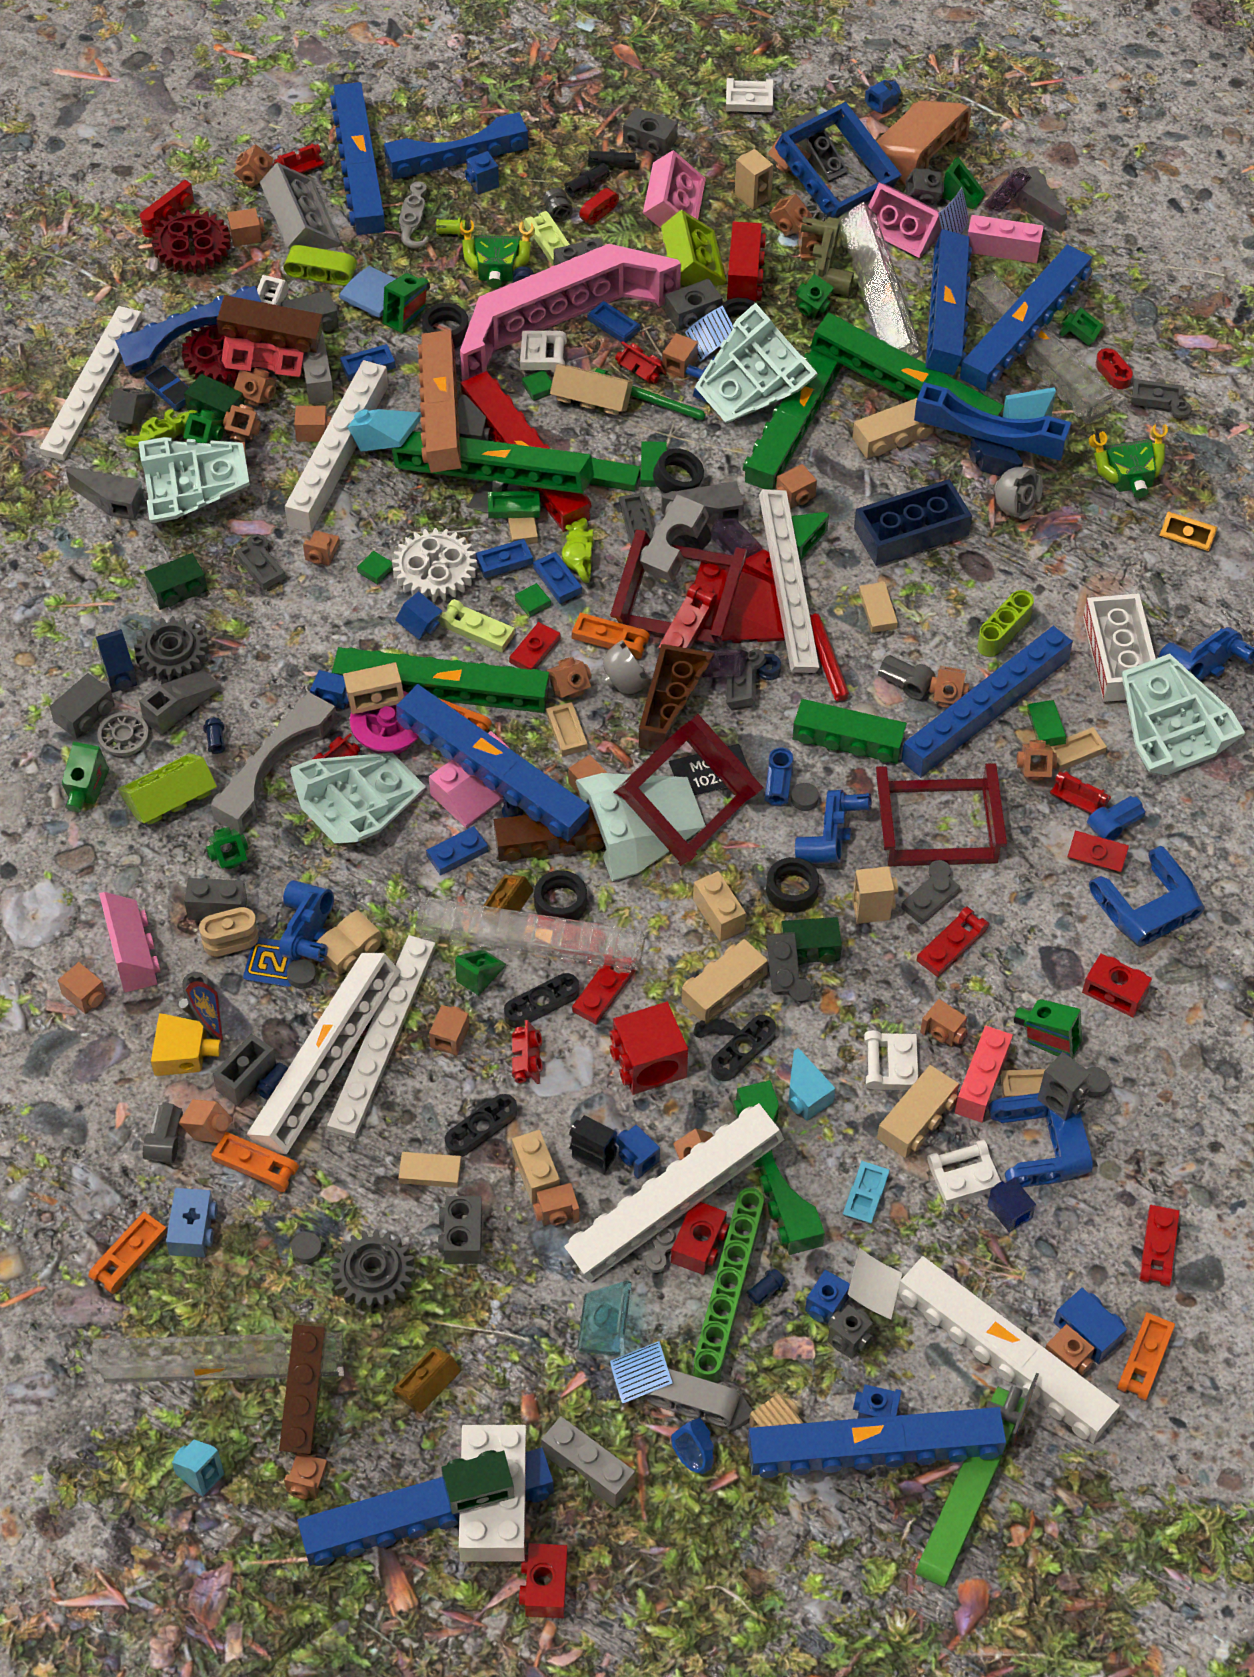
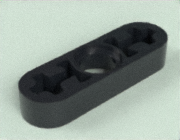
(537, 1011)
(739, 1059)
(483, 1113)

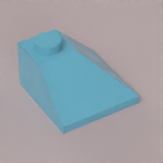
(1029, 404)
(382, 428)

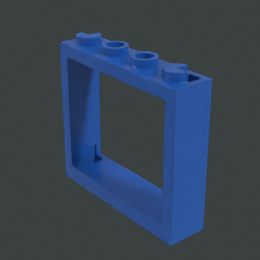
(861, 142)

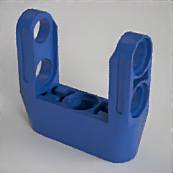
(1158, 916)
(1067, 1138)

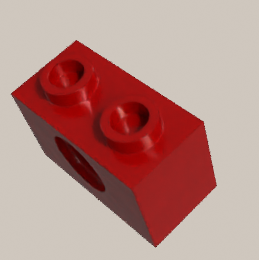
(1124, 998)
(697, 1254)
(545, 1600)

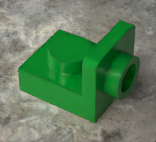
(1081, 325)

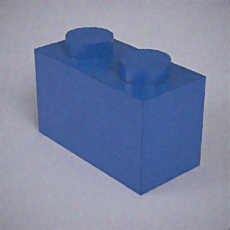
(1092, 1322)

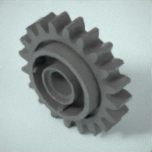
(171, 649)
(376, 1287)

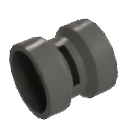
(557, 204)

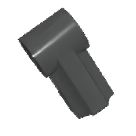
(913, 679)
(162, 1141)

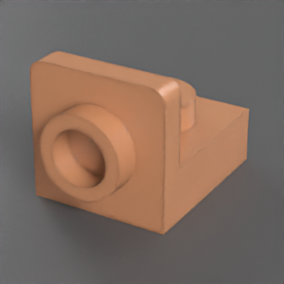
(321, 548)
(305, 1476)

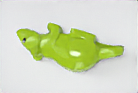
(154, 428)
(578, 549)

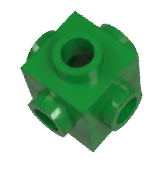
(813, 296)
(204, 427)
(234, 855)

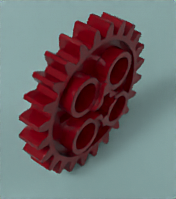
(209, 237)
(204, 354)

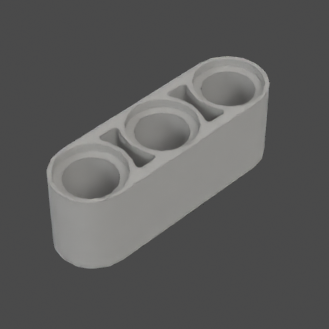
(696, 1398)

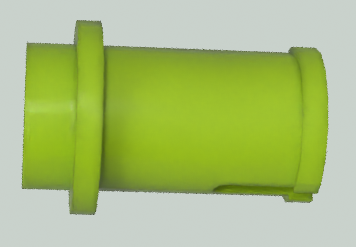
(452, 226)

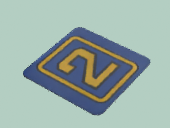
(267, 964)

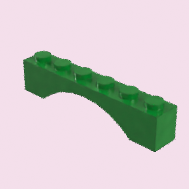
(797, 1219)

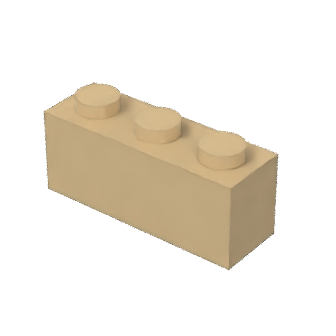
(591, 389)
(889, 430)
(724, 981)
(918, 1112)

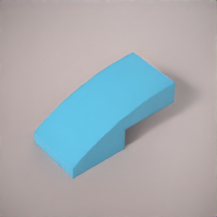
(866, 1192)

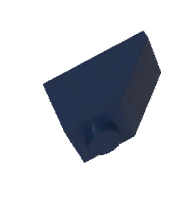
(993, 457)
(116, 661)

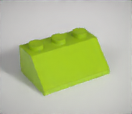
(695, 249)
(168, 788)

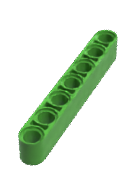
(733, 1273)
(961, 1509)

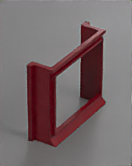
(632, 579)
(722, 763)
(953, 856)

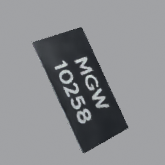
(700, 774)

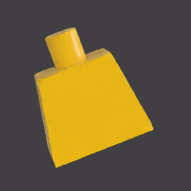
(181, 1046)

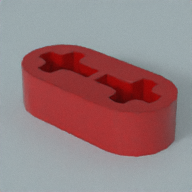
(599, 206)
(1116, 367)

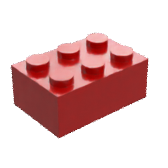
(745, 261)

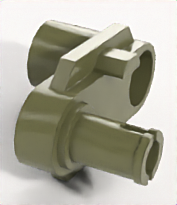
(824, 253)

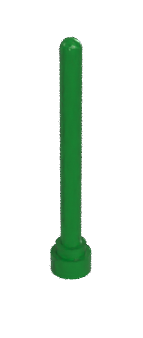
(663, 401)

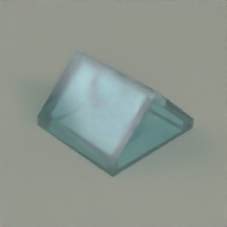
(605, 1320)

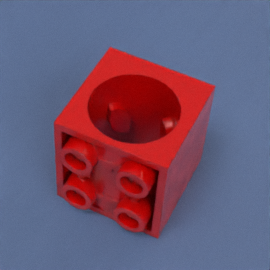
(649, 1048)

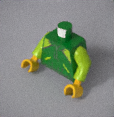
(496, 256)
(1130, 463)

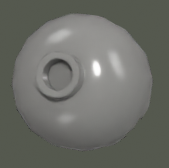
(1018, 491)
(623, 670)

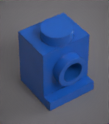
(330, 688)
(638, 1150)
(886, 1398)

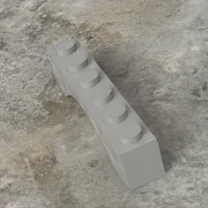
(304, 725)

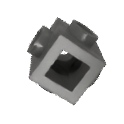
(924, 185)
(850, 1331)

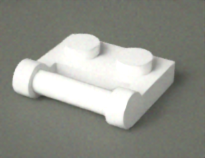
(749, 95)
(535, 348)
(900, 1059)
(965, 1181)

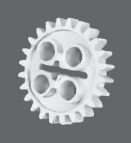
(434, 564)

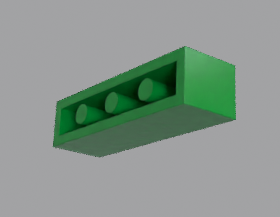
(849, 731)

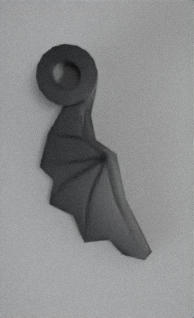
(720, 1027)

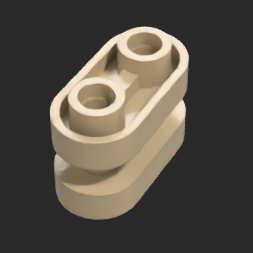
(229, 931)

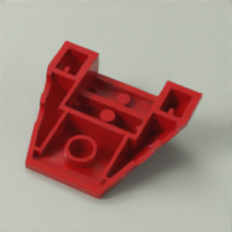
(754, 607)

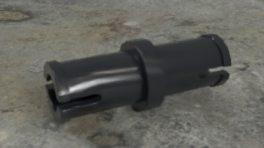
(612, 158)
(587, 179)

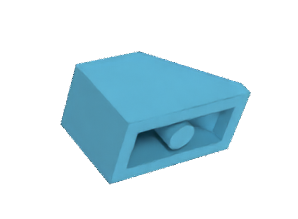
(809, 1088)
(198, 1466)

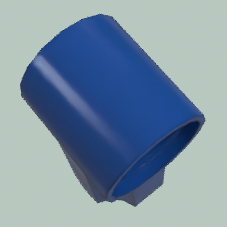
(779, 777)
(1111, 822)

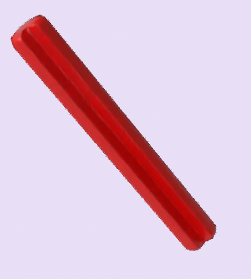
(828, 659)

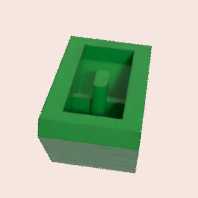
(957, 177)
(809, 530)
(477, 970)

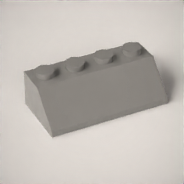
(298, 209)

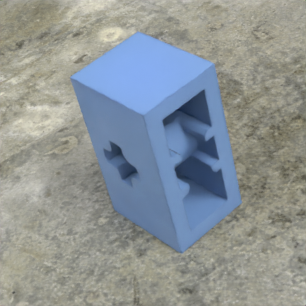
(183, 1234)

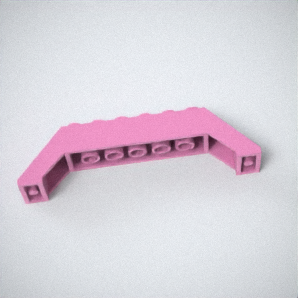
(561, 295)

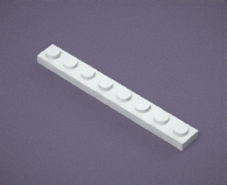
(89, 385)
(788, 581)
(381, 1039)

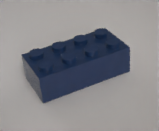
(912, 522)

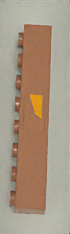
(439, 402)

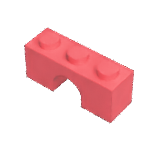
(244, 354)
(983, 1073)

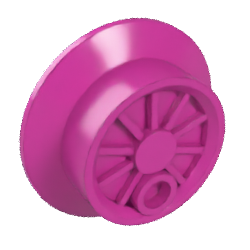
(381, 730)

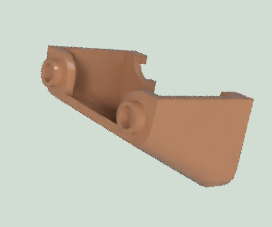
(923, 133)

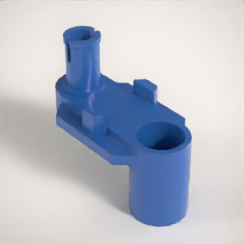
(1211, 653)
(829, 846)
(306, 925)

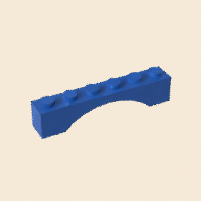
(414, 157)
(143, 347)
(1040, 435)

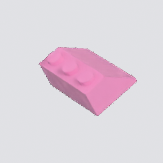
(673, 187)
(905, 220)
(1005, 238)
(462, 793)
(130, 942)

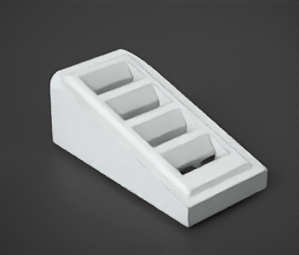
(270, 283)

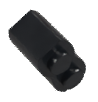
(593, 1144)

